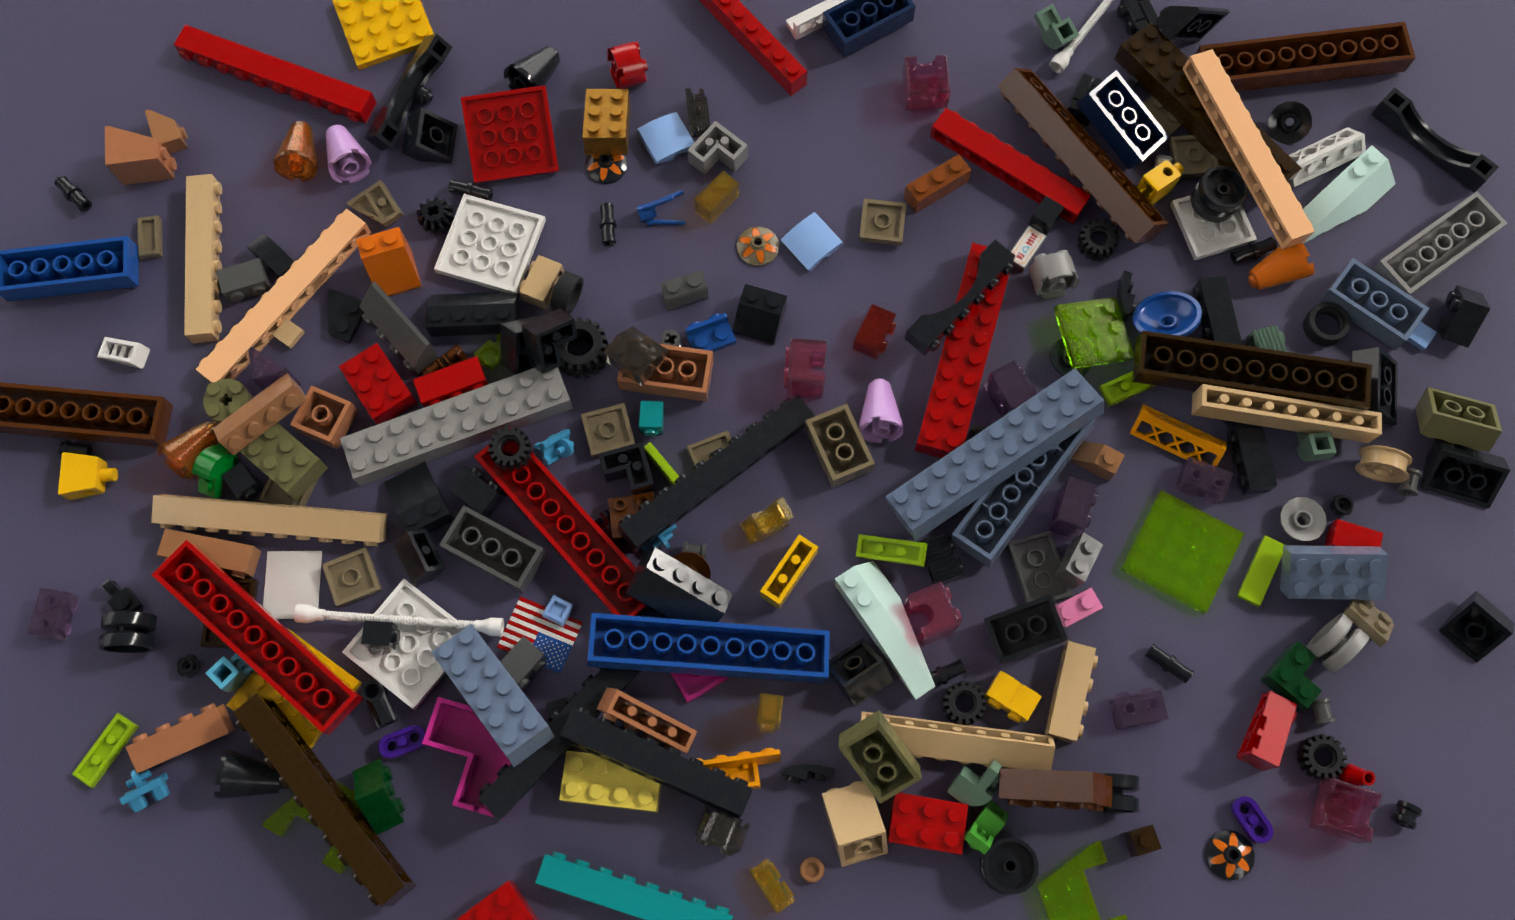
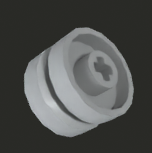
(1337, 643)

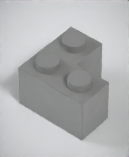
(716, 145)

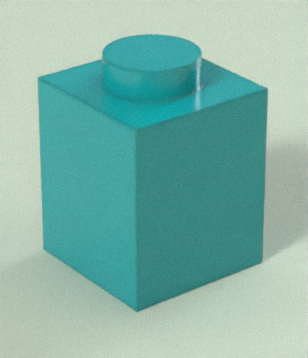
(651, 418)

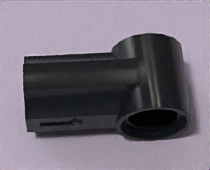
(380, 705)

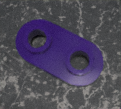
(403, 740)
(1251, 819)

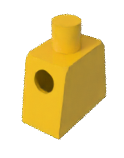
(1160, 181)
(83, 476)

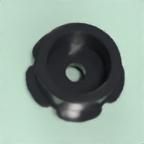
(424, 96)
(1345, 501)
(192, 670)

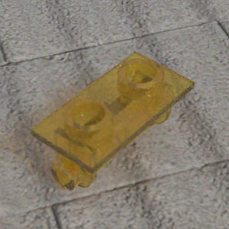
(767, 878)

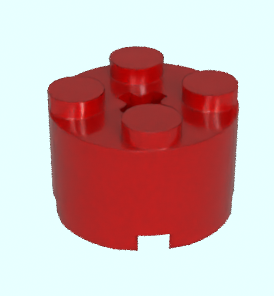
(627, 65)

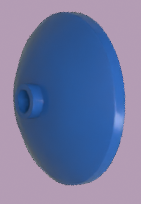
(1168, 314)

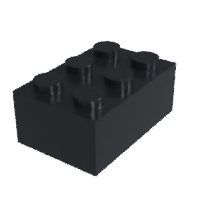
(1027, 629)

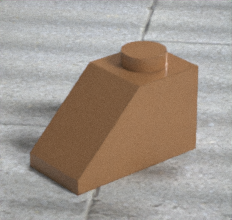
(167, 131)
(1098, 459)

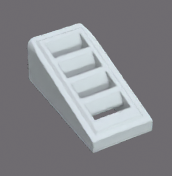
(136, 357)

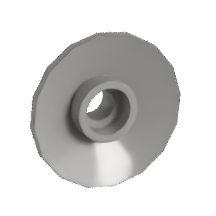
(1310, 512)

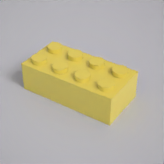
(602, 783)

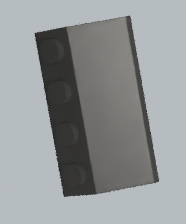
(397, 329)

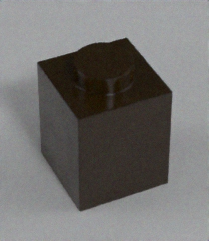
(1142, 840)

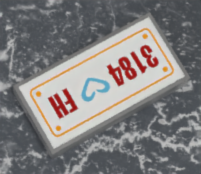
(1027, 247)

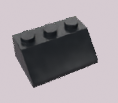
(1189, 22)
(1383, 382)
(1464, 473)

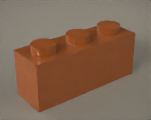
(937, 183)

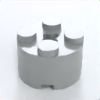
(1053, 274)

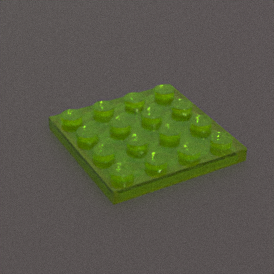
(1182, 552)

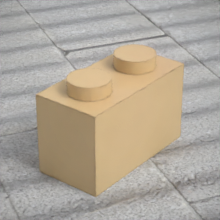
(540, 281)

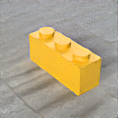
(789, 571)

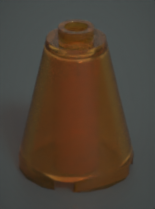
(297, 153)
(186, 447)

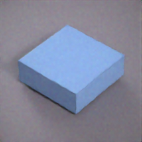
(1421, 336)
(558, 610)

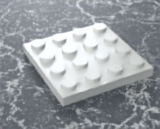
(490, 244)
(411, 667)

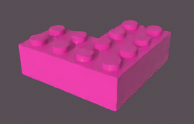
(460, 732)

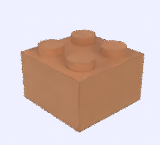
(324, 417)

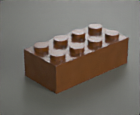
(1055, 789)

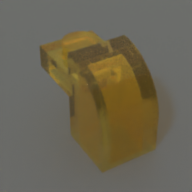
(767, 522)

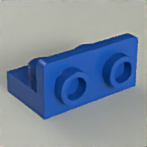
(710, 334)

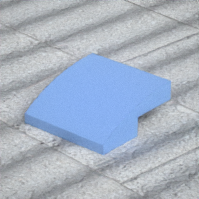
(665, 138)
(811, 241)

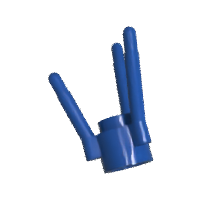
(648, 211)

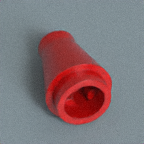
(1357, 776)

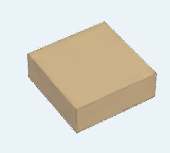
(288, 333)

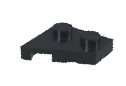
(343, 316)

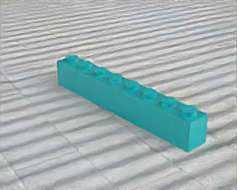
(623, 892)

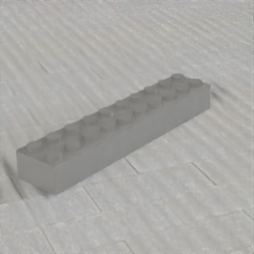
(454, 424)

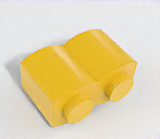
(1012, 697)

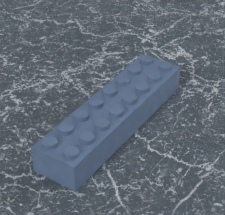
(1005, 507)

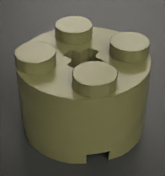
(225, 398)

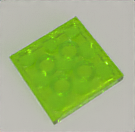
(1093, 332)

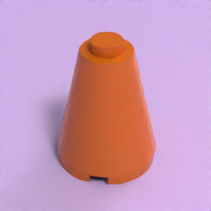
(1281, 267)

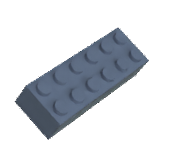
(493, 695)

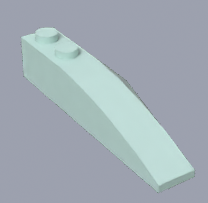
(1351, 192)
(887, 623)

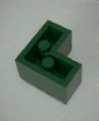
(1287, 676)
(377, 796)

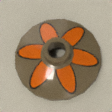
(757, 254)

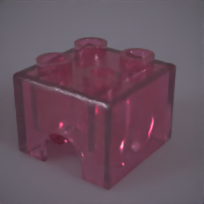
(926, 84)
(799, 364)
(937, 607)
(1344, 810)

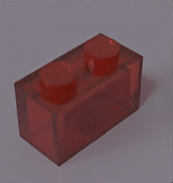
(874, 331)

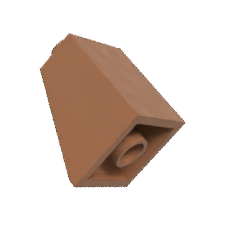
(137, 157)

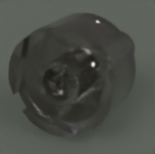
(721, 831)

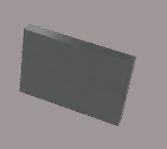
(1035, 564)

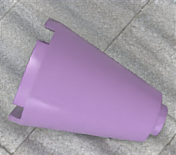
(345, 156)
(880, 413)

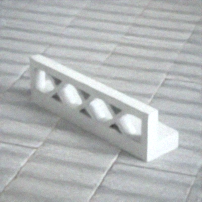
(810, 19)
(1321, 157)

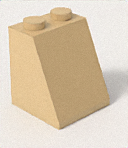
(855, 823)

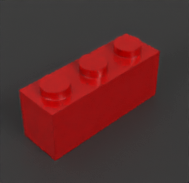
(450, 381)

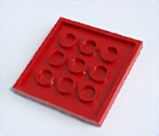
(509, 134)

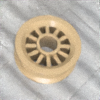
(1383, 464)

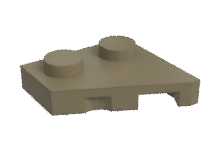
(377, 204)

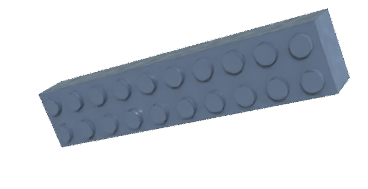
(995, 454)

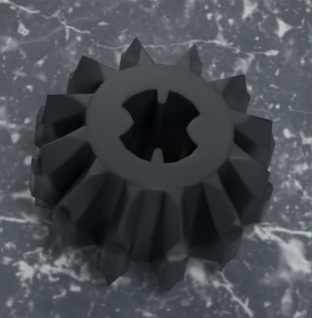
(435, 215)

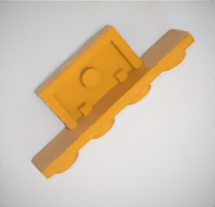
(744, 764)

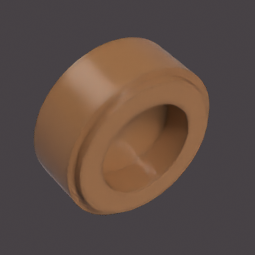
(812, 869)

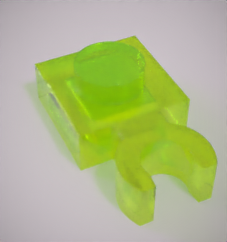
(490, 353)

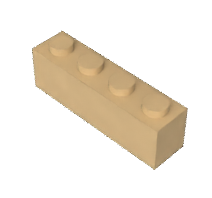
(1070, 692)

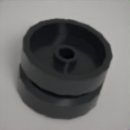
(1219, 194)
(127, 632)
(1123, 803)
(1023, 861)

